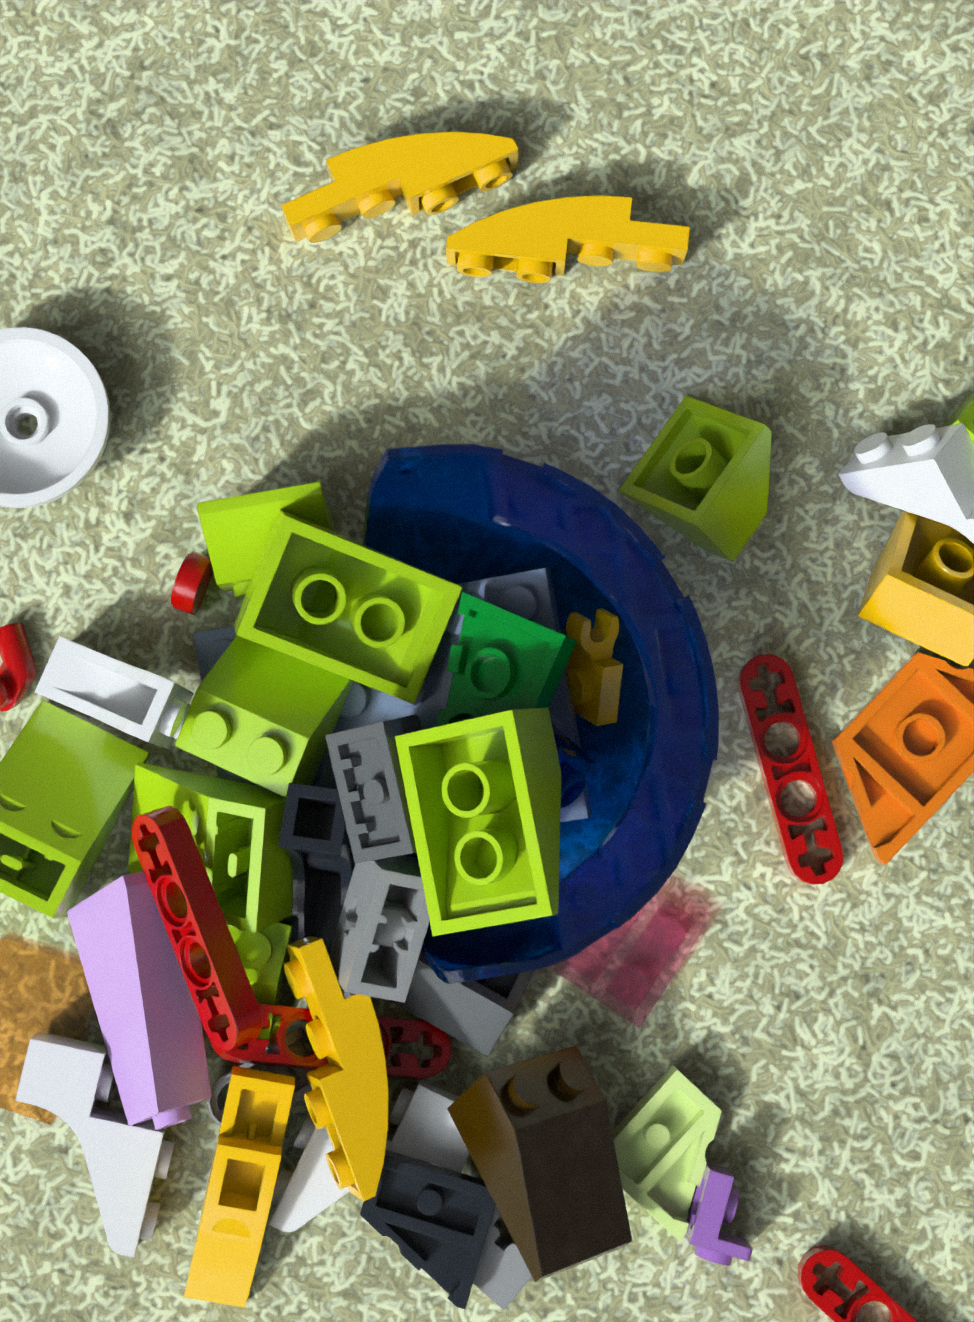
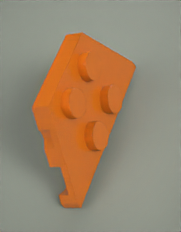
(908, 750)

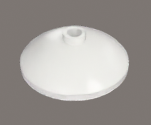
(67, 396)

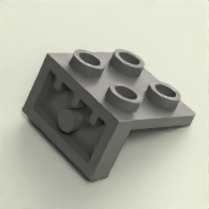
(373, 788)

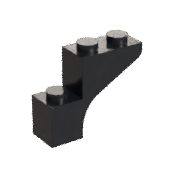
(320, 859)

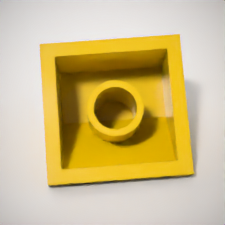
(925, 587)

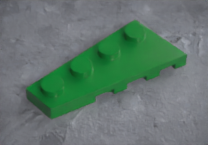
(501, 663)

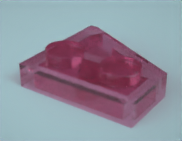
(636, 960)

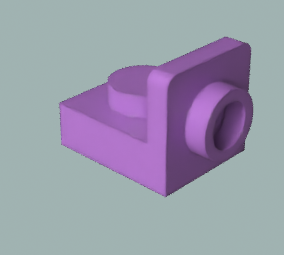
(710, 1207)

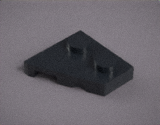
(434, 1219)

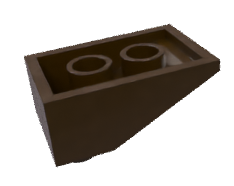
(547, 1159)

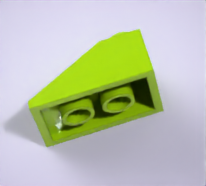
(346, 607)
(485, 818)

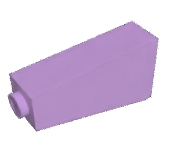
(141, 1003)

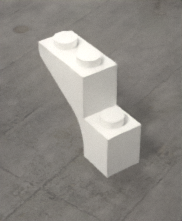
(919, 473)
(115, 693)
(422, 1133)
(120, 1158)

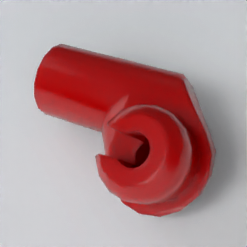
(18, 665)

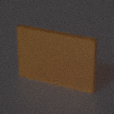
(35, 996)

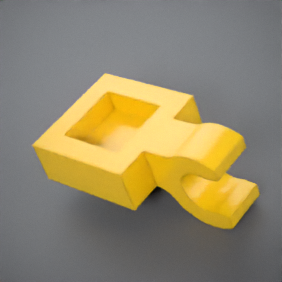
(592, 670)

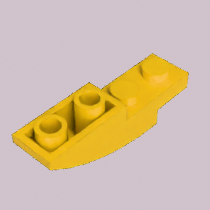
(421, 167)
(539, 235)
(352, 1089)
(240, 1186)

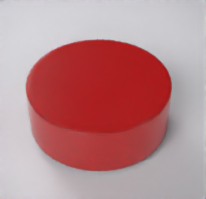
(191, 583)

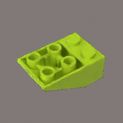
(58, 806)
(235, 835)

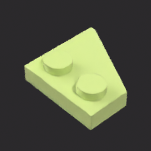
(665, 1147)

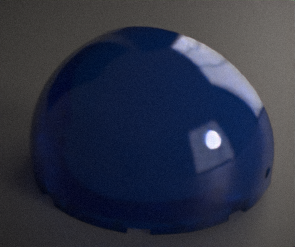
(489, 516)

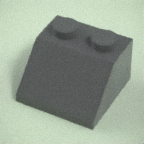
(466, 1010)

